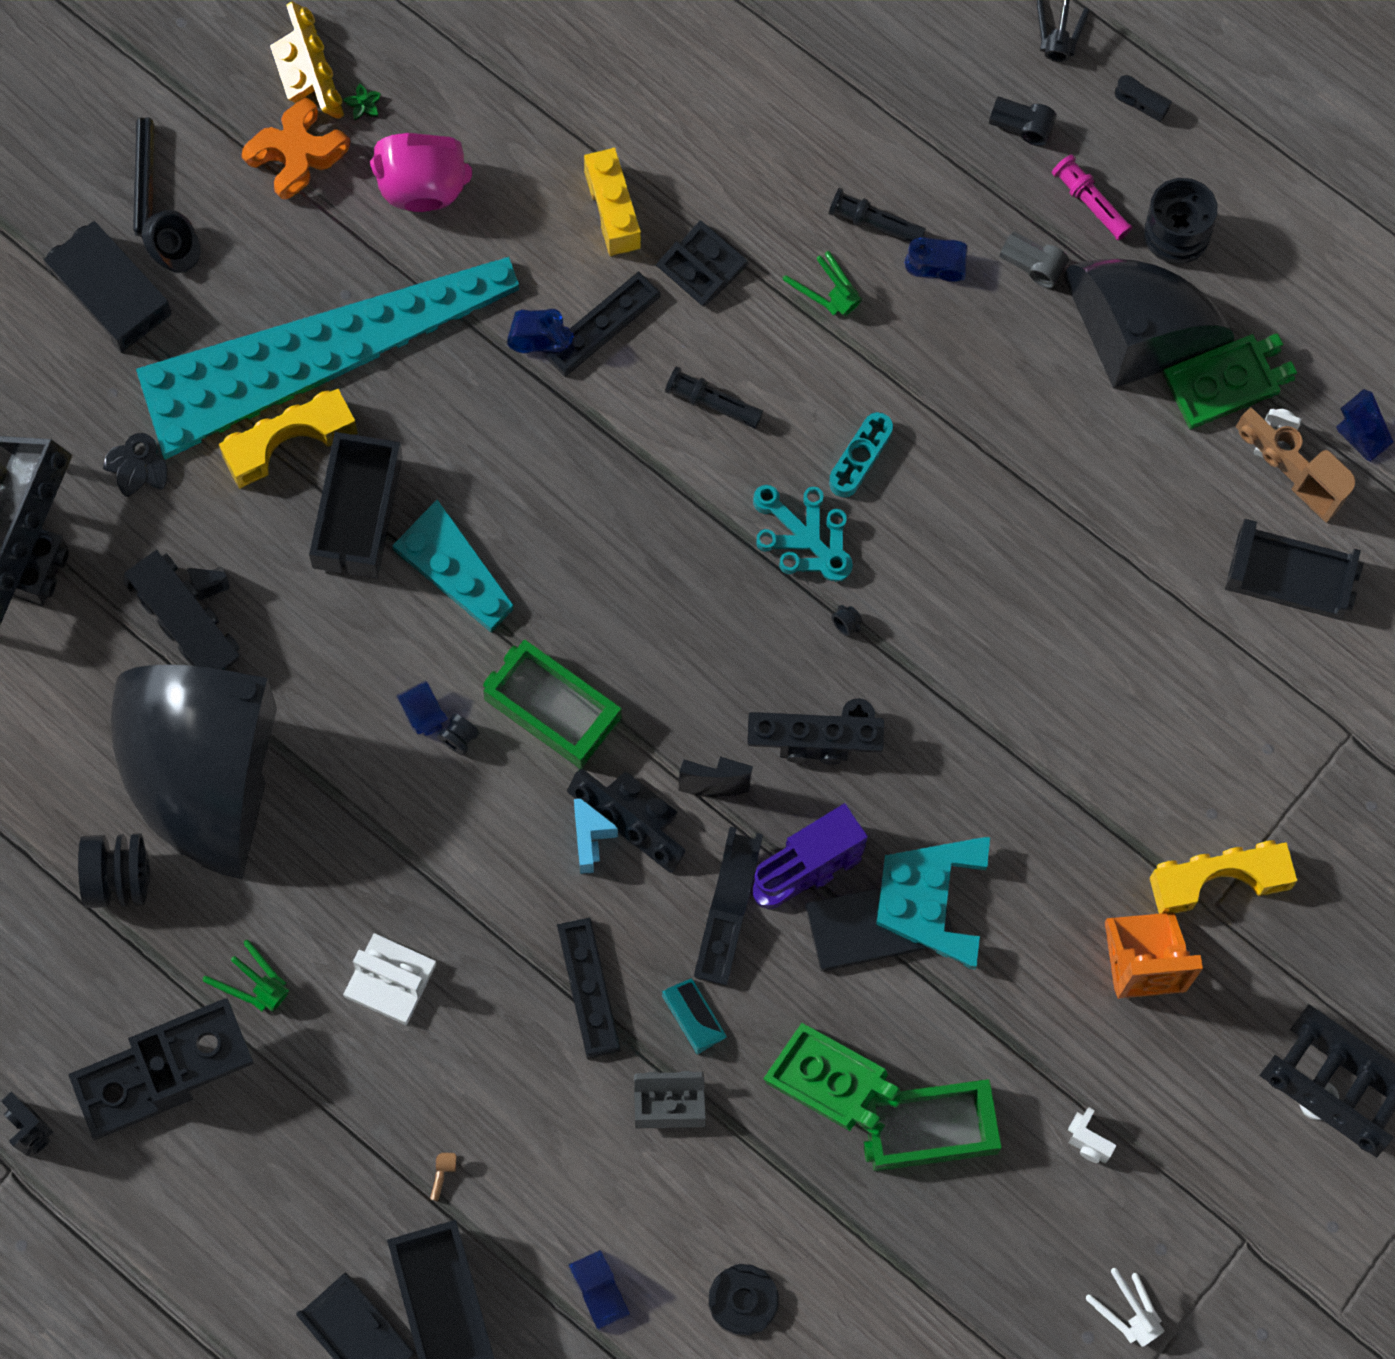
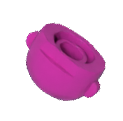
(420, 171)

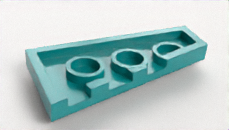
(450, 563)

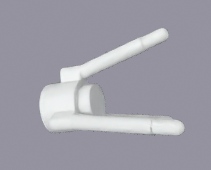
(1145, 1324)

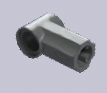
(1040, 262)

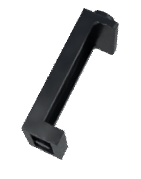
(108, 285)
(1293, 572)

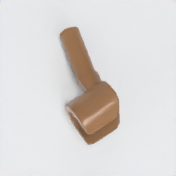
(444, 1163)

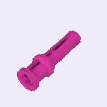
(1082, 187)

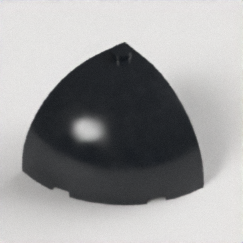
(1143, 317)

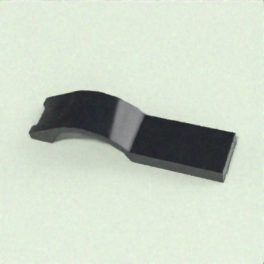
(728, 907)

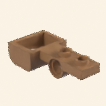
(1320, 484)

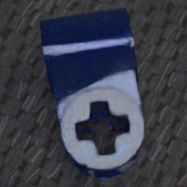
(939, 259)
(535, 329)

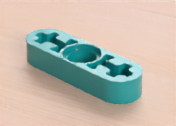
(864, 431)

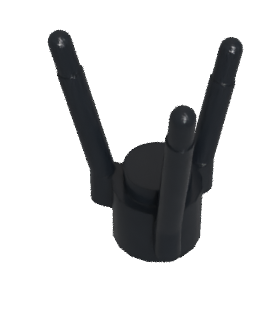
(1058, 44)

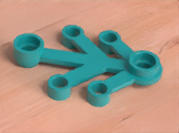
(804, 536)

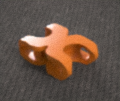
(295, 148)

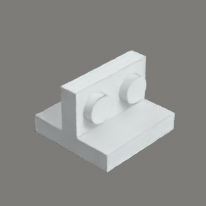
(389, 978)

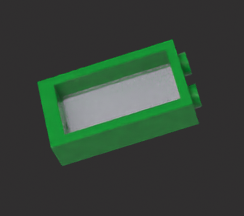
(551, 703)
(934, 1126)

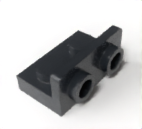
(33, 1130)

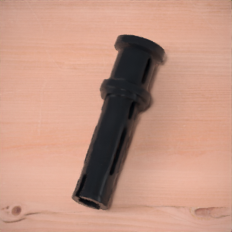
(863, 213)
(700, 393)

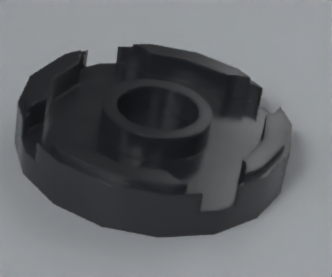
(743, 1300)

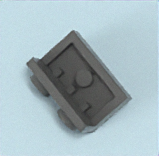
(669, 1100)

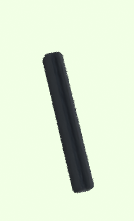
(143, 173)

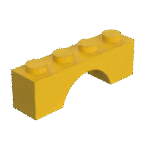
(249, 452)
(1264, 869)

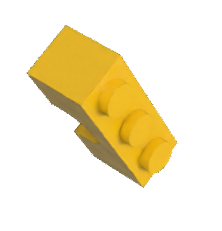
(613, 201)

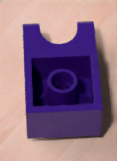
(810, 858)

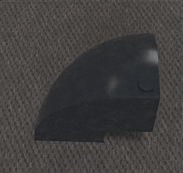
(195, 756)

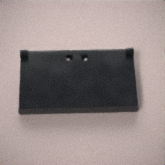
(347, 1328)

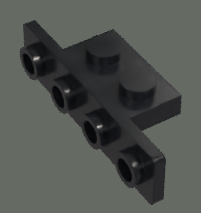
(815, 736)
(635, 813)

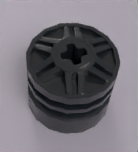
(1180, 220)
(113, 870)

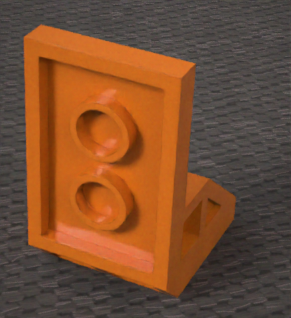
(1149, 956)

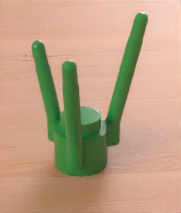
(843, 296)
(269, 991)

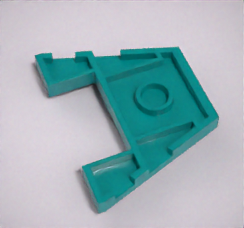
(917, 895)

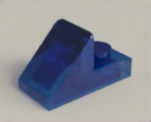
(1365, 426)
(599, 1290)

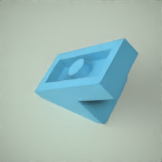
(590, 826)

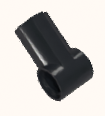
(1031, 122)

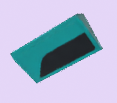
(693, 1015)

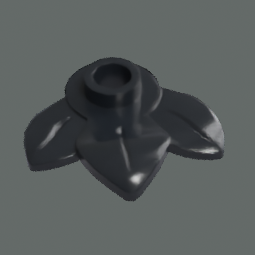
(136, 469)

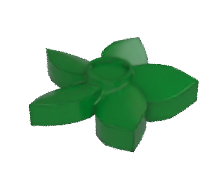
(363, 102)

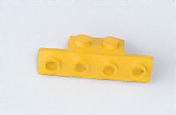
(303, 63)

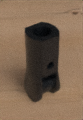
(1142, 98)

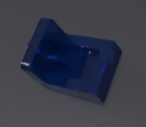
(421, 709)

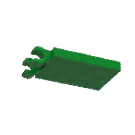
(1227, 379)
(831, 1080)

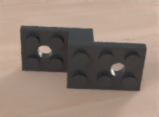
(160, 1069)

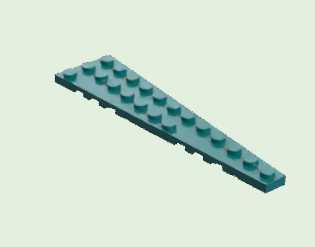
(241, 377)

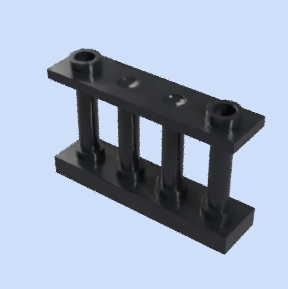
(1352, 1054)

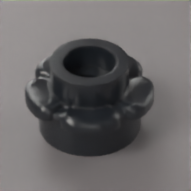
(847, 620)

